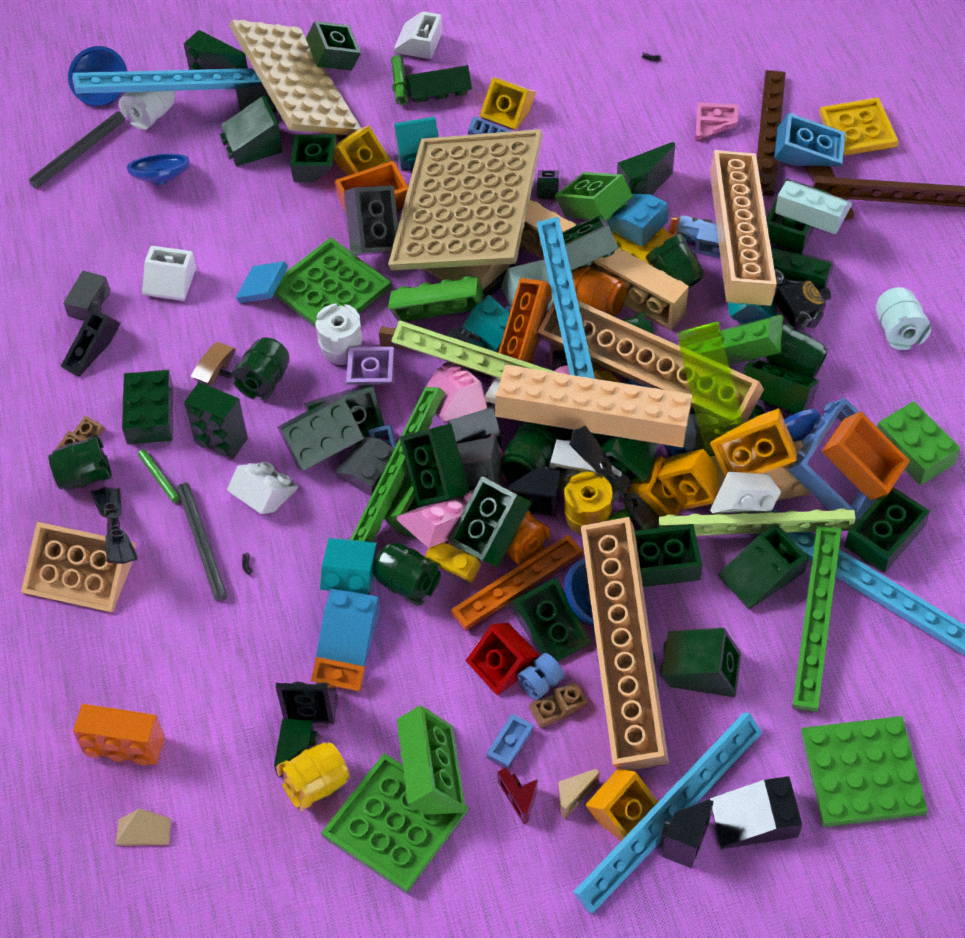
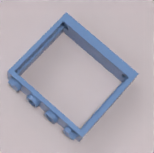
(812, 481)

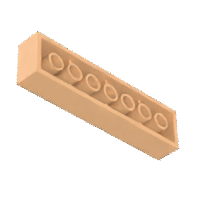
(599, 404)

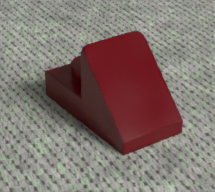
(520, 797)

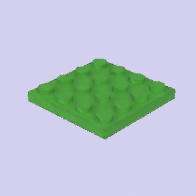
(328, 278)
(863, 771)
(385, 831)

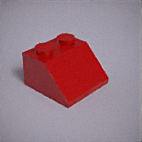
(501, 657)

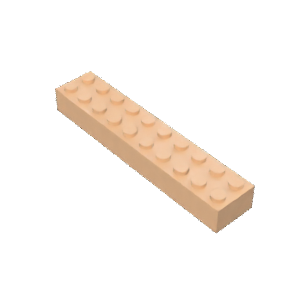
(742, 229)
(647, 287)
(641, 355)
(624, 645)

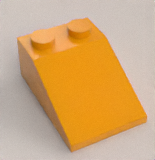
(756, 445)

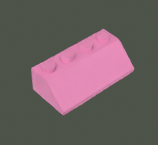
(462, 392)
(435, 521)

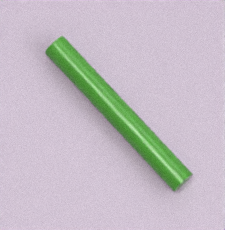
(159, 476)

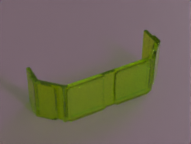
(710, 382)

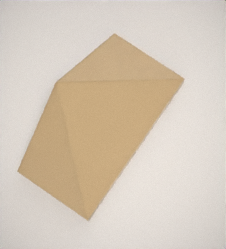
(575, 789)
(143, 829)

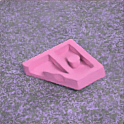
(715, 118)

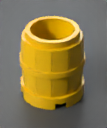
(587, 500)
(313, 775)

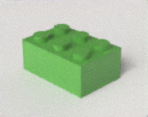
(594, 195)
(920, 441)

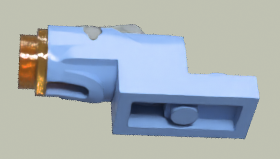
(696, 230)

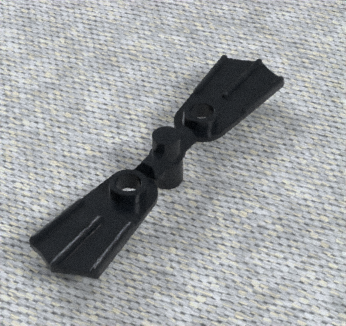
(592, 453)
(118, 545)

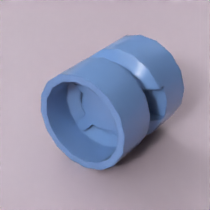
(544, 674)

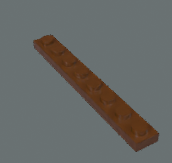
(770, 120)
(892, 191)

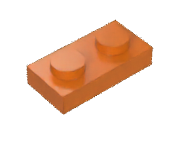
(338, 673)

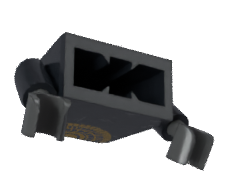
(800, 301)

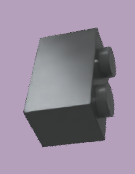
(87, 293)

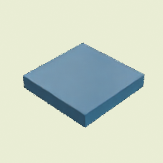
(262, 282)

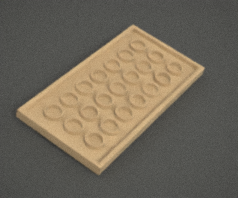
(293, 81)

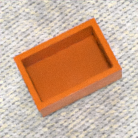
(381, 175)
(865, 456)
(119, 734)

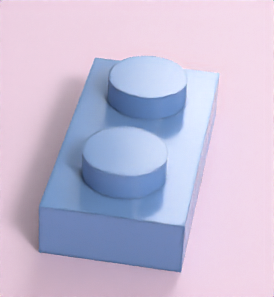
(510, 741)

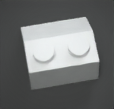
(746, 494)

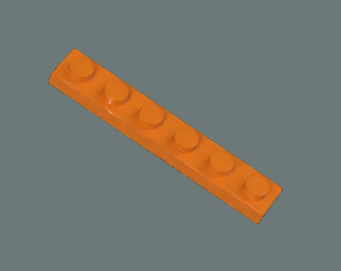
(516, 582)

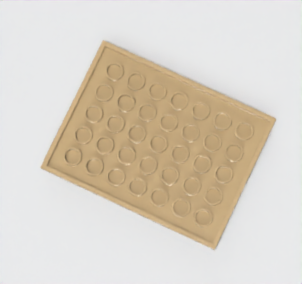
(467, 201)

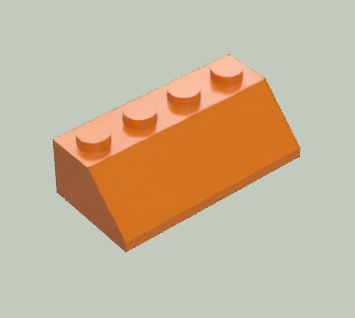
(525, 319)

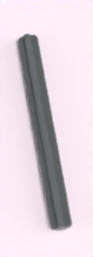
(76, 149)
(202, 542)

